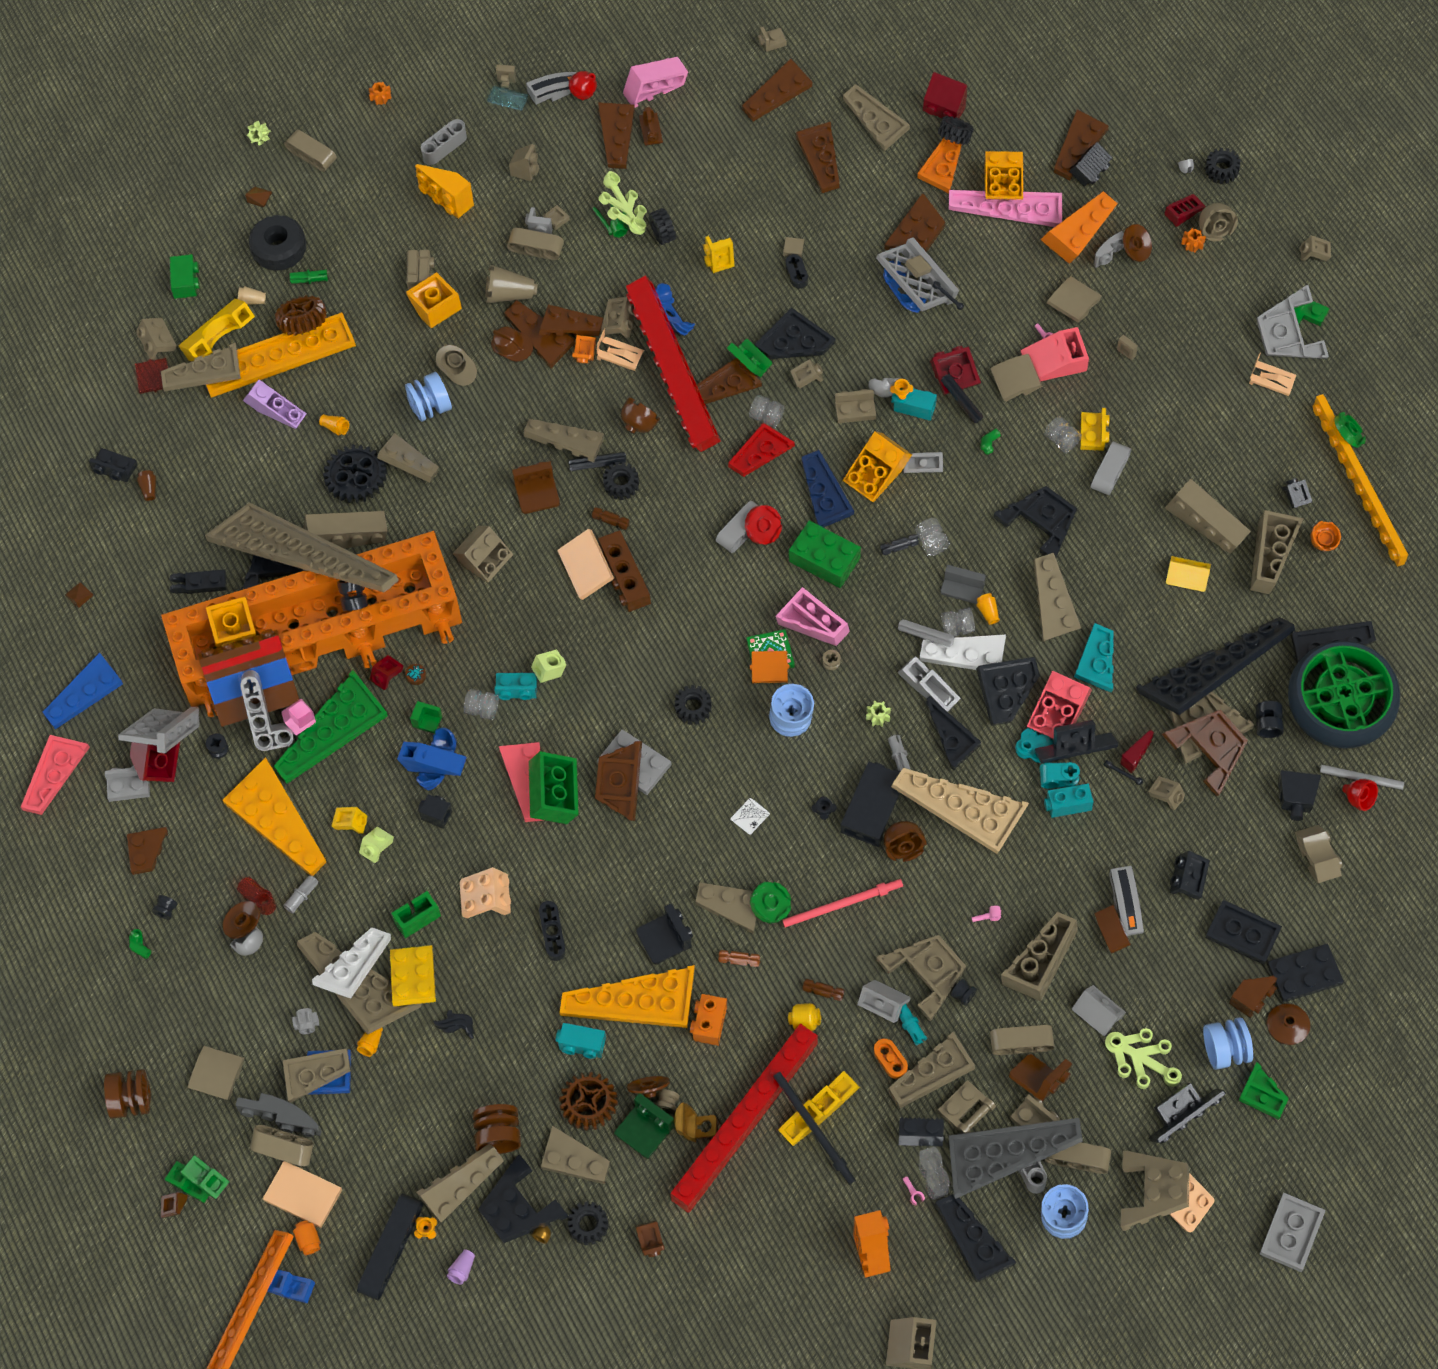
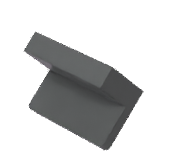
(963, 584)

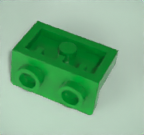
(751, 357)

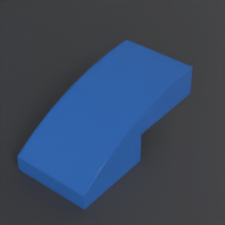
(291, 1286)

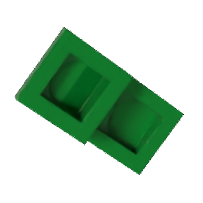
(204, 1177)
(183, 1184)

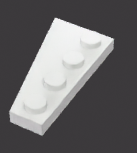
(965, 651)
(354, 965)

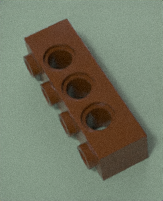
(631, 598)

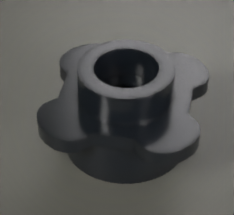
(823, 802)

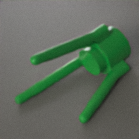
(616, 228)

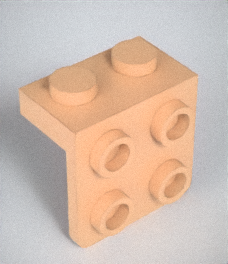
(485, 892)
(1199, 1204)

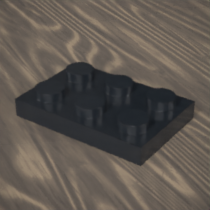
(1243, 932)
(1305, 973)

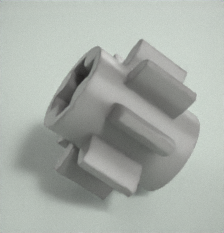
(305, 1021)

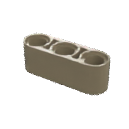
(310, 150)
(535, 243)
(1022, 1040)
(281, 1145)
(1083, 1157)

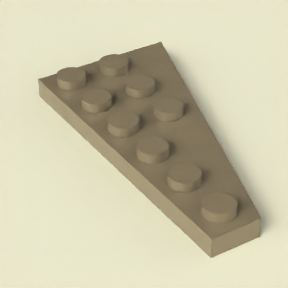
(372, 1000)

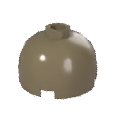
(1217, 221)

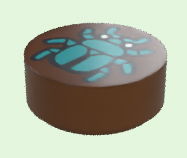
(415, 674)

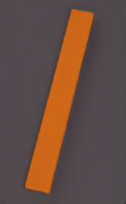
(251, 1300)

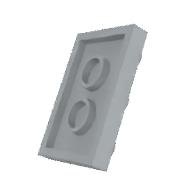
(652, 763)
(1292, 1232)

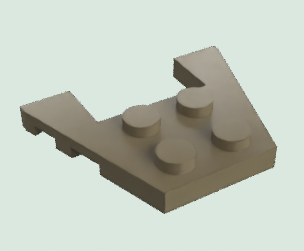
(1202, 708)
(933, 964)
(1164, 1187)

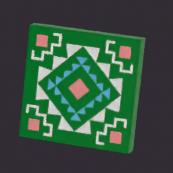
(771, 642)

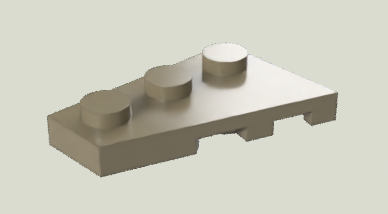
(407, 458)
(728, 903)
(314, 1071)
(573, 1159)

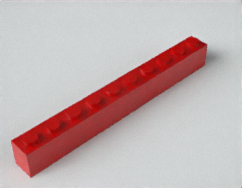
(673, 364)
(743, 1119)

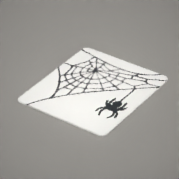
(750, 816)

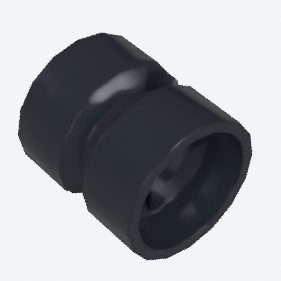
(354, 600)
(1269, 719)

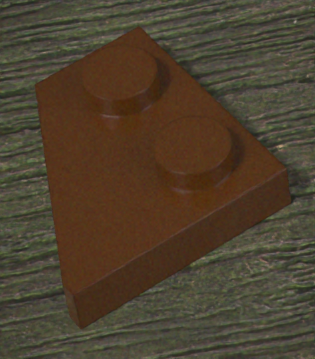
(145, 848)

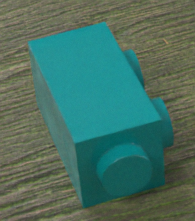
(916, 404)
(1069, 800)
(581, 1040)

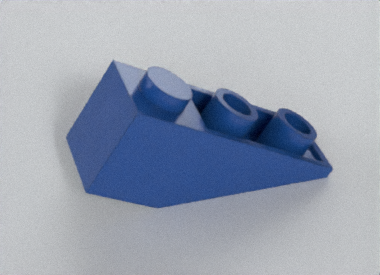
(429, 759)

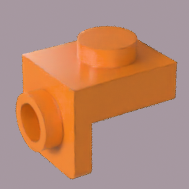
(584, 349)

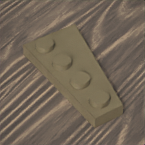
(214, 368)
(564, 437)
(1055, 605)
(939, 1068)
(454, 1188)

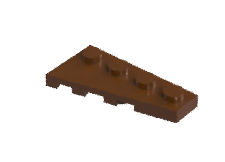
(779, 89)
(617, 130)
(1081, 135)
(820, 155)

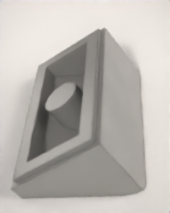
(925, 462)

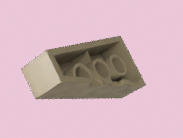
(1207, 516)
(348, 528)
(1273, 543)
(1039, 962)

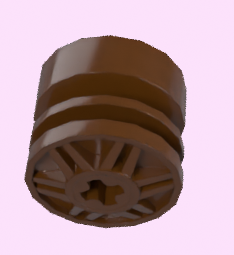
(124, 1094)
(497, 1127)

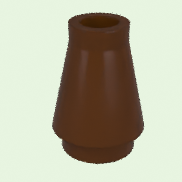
(147, 484)

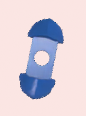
(666, 299)
(904, 299)
(444, 740)

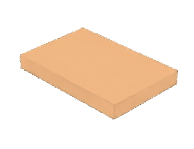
(585, 564)
(302, 1194)

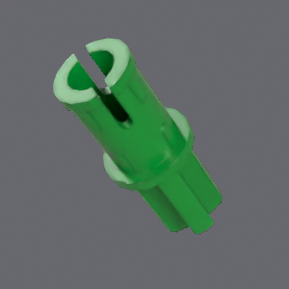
(308, 276)

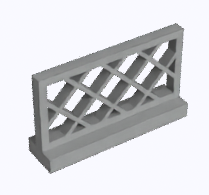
(911, 250)
(162, 728)

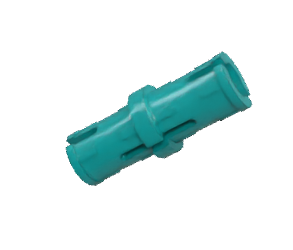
(911, 1024)

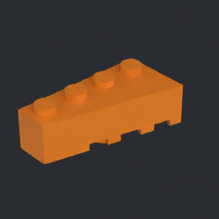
(1077, 230)

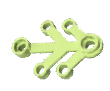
(636, 224)
(1141, 1056)

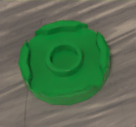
(1349, 429)
(770, 902)

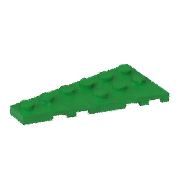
(337, 723)

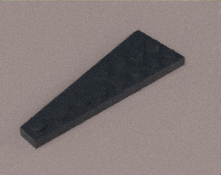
(1208, 671)

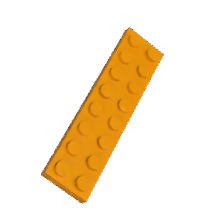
(287, 352)

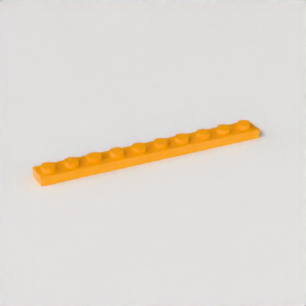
(1361, 482)

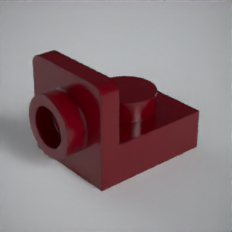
(385, 671)

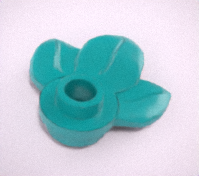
(1031, 740)

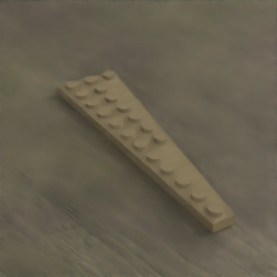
(279, 540)

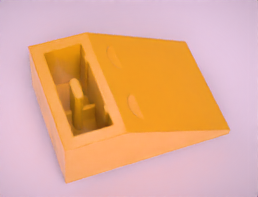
(1003, 175)
(446, 189)
(877, 466)

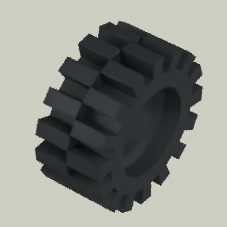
(955, 130)
(1222, 157)
(662, 226)
(620, 490)
(695, 715)
(588, 1210)

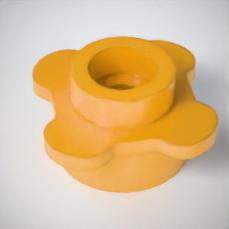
(901, 383)
(421, 1222)

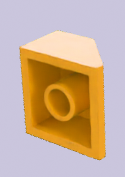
(434, 300)
(230, 621)

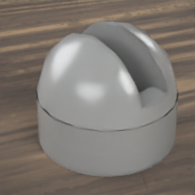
(1186, 166)

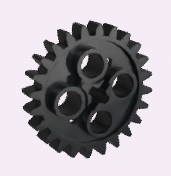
(355, 473)

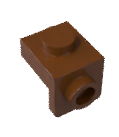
(650, 1238)

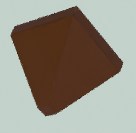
(258, 196)
(79, 595)
(172, 1204)

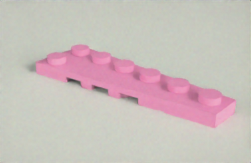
(1035, 208)

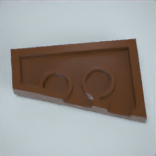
(563, 320)
(728, 381)

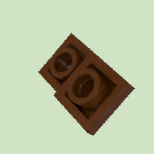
(1112, 929)

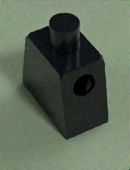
(1297, 792)

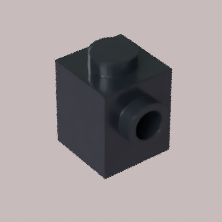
(435, 810)

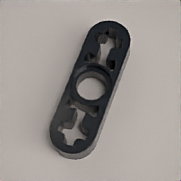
(554, 922)

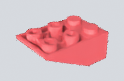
(1058, 354)
(1059, 704)

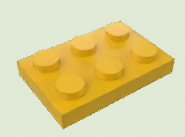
(412, 975)

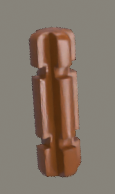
(739, 958)

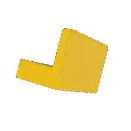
(1188, 574)

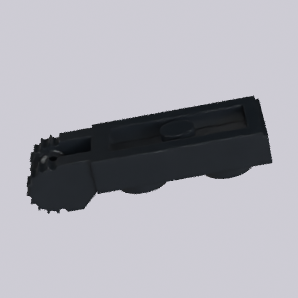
(199, 582)

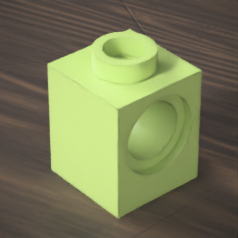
(548, 665)

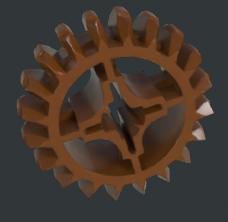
(300, 315)
(597, 1116)

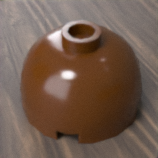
(638, 417)
(904, 841)

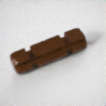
(610, 518)
(823, 989)

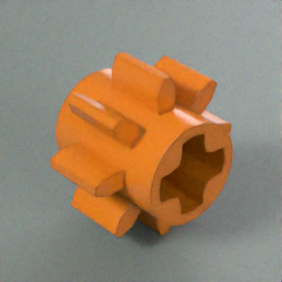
(380, 93)
(1193, 240)

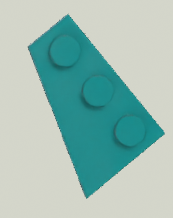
(1096, 661)

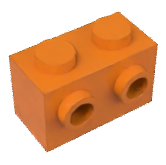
(709, 1019)

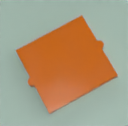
(769, 667)

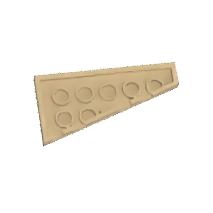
(971, 810)

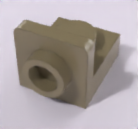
(772, 39)
(1316, 248)
(806, 373)
(1167, 791)

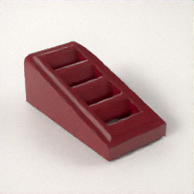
(1178, 219)
(1134, 754)

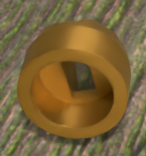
(541, 1234)

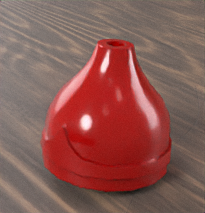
(583, 84)
(1361, 793)

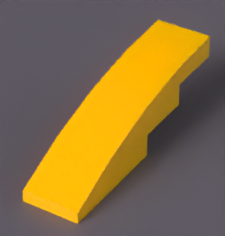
(820, 1107)

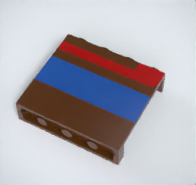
(225, 667)

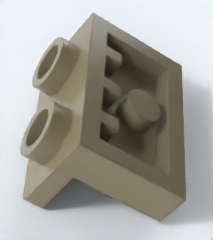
(618, 317)
(855, 406)
(1032, 1112)

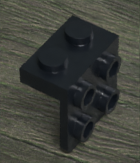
(665, 935)

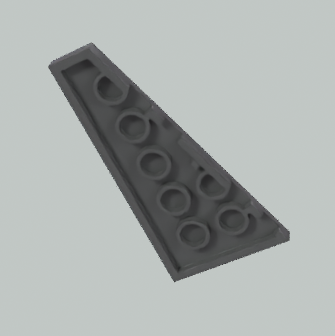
(995, 1153)

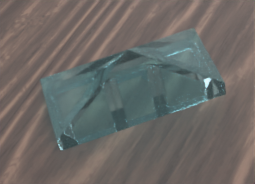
(507, 98)

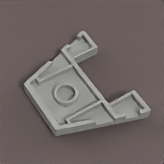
(1282, 332)

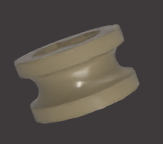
(834, 664)

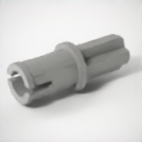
(898, 752)
(300, 894)

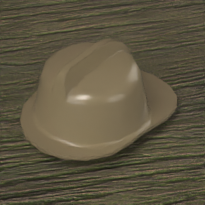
(456, 364)

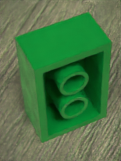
(824, 554)
(553, 787)

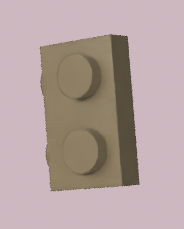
(155, 336)

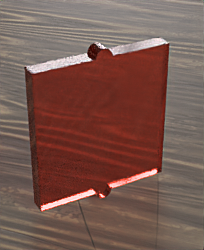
(149, 375)

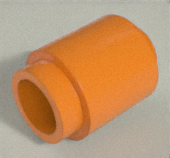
(307, 1237)

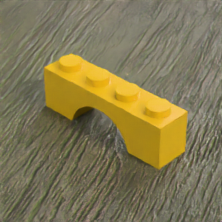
(231, 317)

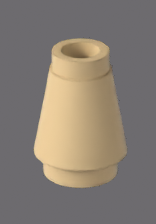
(251, 296)

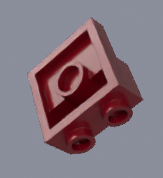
(959, 365)

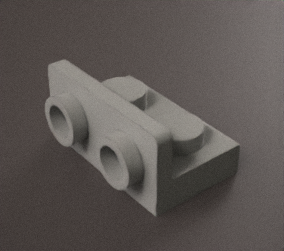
(125, 785)

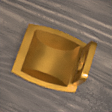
(688, 1122)

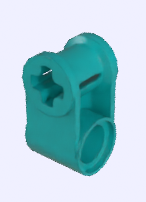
(1056, 775)

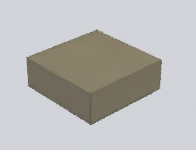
(557, 216)
(793, 246)
(918, 266)
(1127, 347)

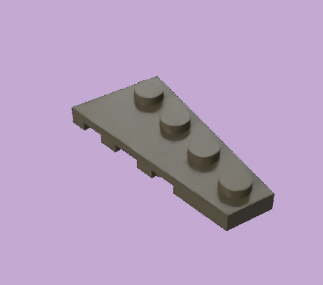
(877, 119)

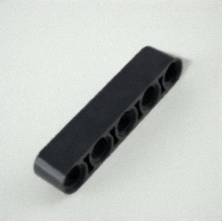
(390, 1247)

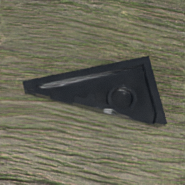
(955, 738)

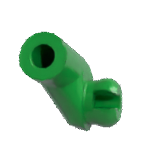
(987, 441)
(136, 944)

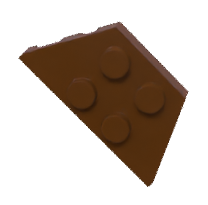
(920, 223)
(619, 779)

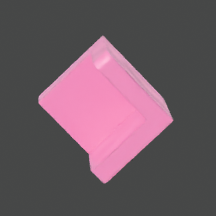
(298, 716)

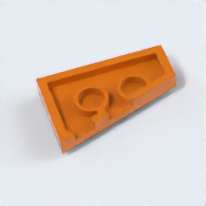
(941, 165)

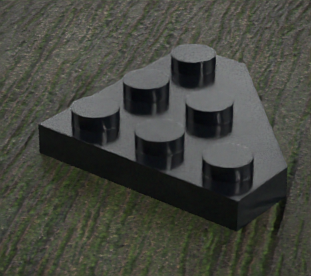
(795, 337)
(1006, 687)

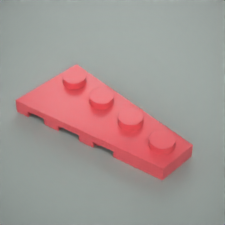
(517, 765)
(52, 771)

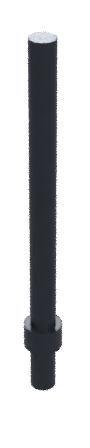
(838, 1163)

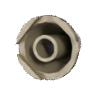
(508, 286)

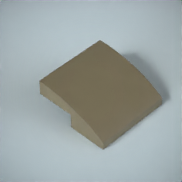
(1074, 299)
(1016, 377)
(216, 1072)

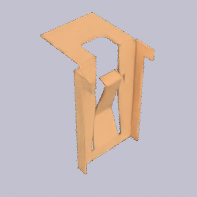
(625, 351)
(1279, 376)

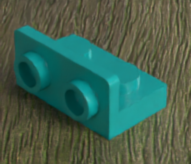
(516, 685)

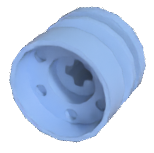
(428, 396)
(794, 700)
(1228, 1043)
(1069, 1199)

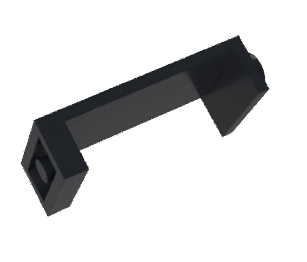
(871, 805)

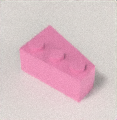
(653, 78)
(812, 618)

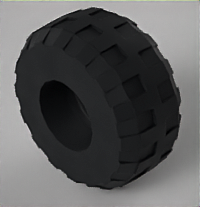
(275, 229)

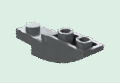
(287, 1116)

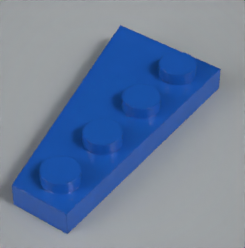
(86, 689)

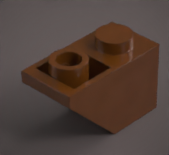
(1251, 994)

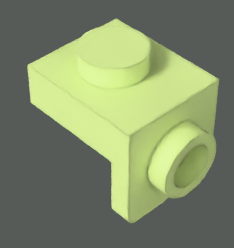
(375, 843)

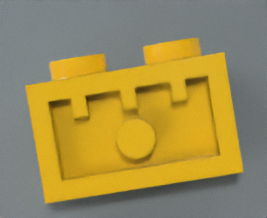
(719, 254)
(1094, 430)

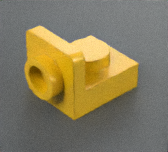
(349, 818)

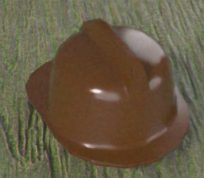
(511, 344)

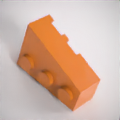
(872, 1242)

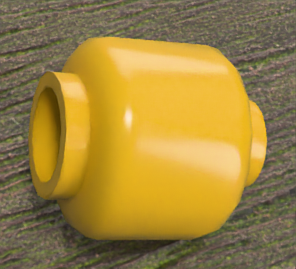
(806, 1015)

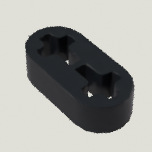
(793, 272)

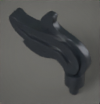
(455, 1022)

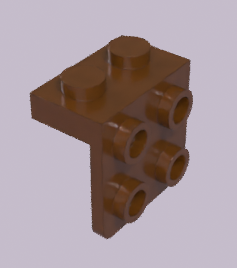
(536, 487)
(1038, 1077)

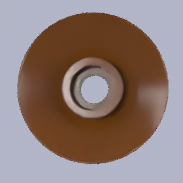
(1137, 242)
(241, 919)
(1288, 1033)
(648, 1085)

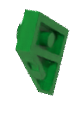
(1263, 1094)

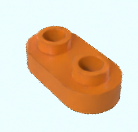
(891, 1059)

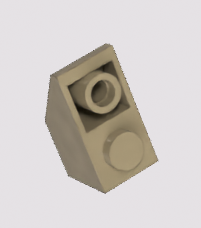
(524, 163)

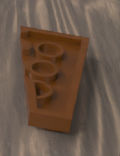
(548, 346)

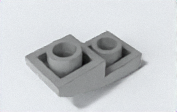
(1105, 252)

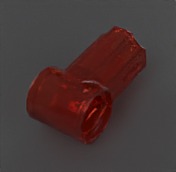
(255, 893)

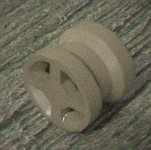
(667, 1100)

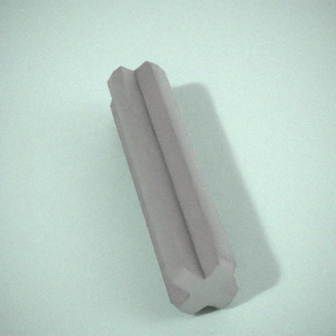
(926, 633)

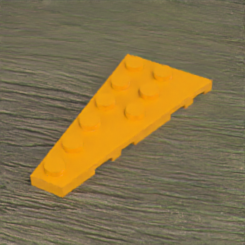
(268, 809)
(645, 999)

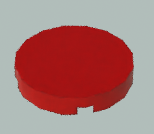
(763, 524)

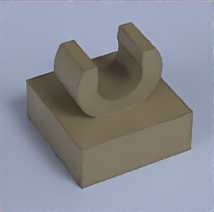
(506, 75)

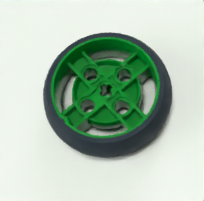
(1333, 660)

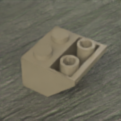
(483, 553)
(911, 1343)

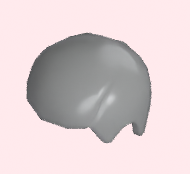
(882, 388)
(248, 944)

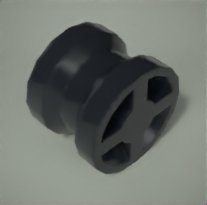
(215, 750)
(164, 907)
(963, 992)

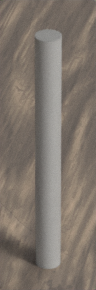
(1357, 775)

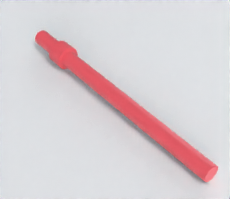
(880, 889)

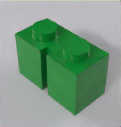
(183, 276)
(425, 912)

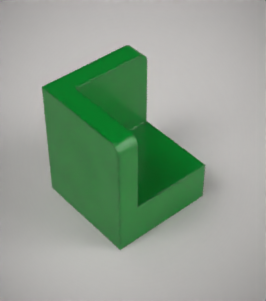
(426, 717)

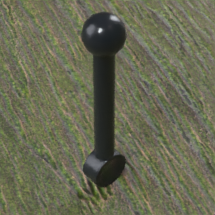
(936, 285)
(1138, 780)

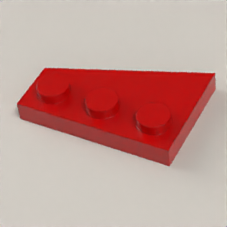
(760, 449)

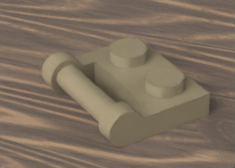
(961, 1103)

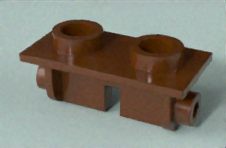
(650, 127)

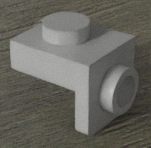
(538, 223)

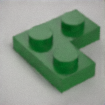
(1312, 312)

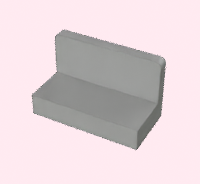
(882, 1000)
(1098, 1010)

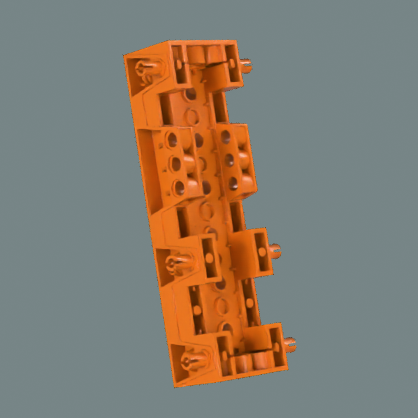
(308, 599)

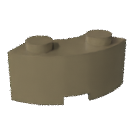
(1316, 846)

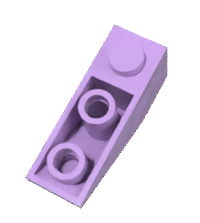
(274, 405)

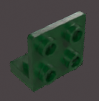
(645, 1127)

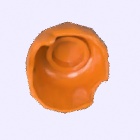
(1325, 536)

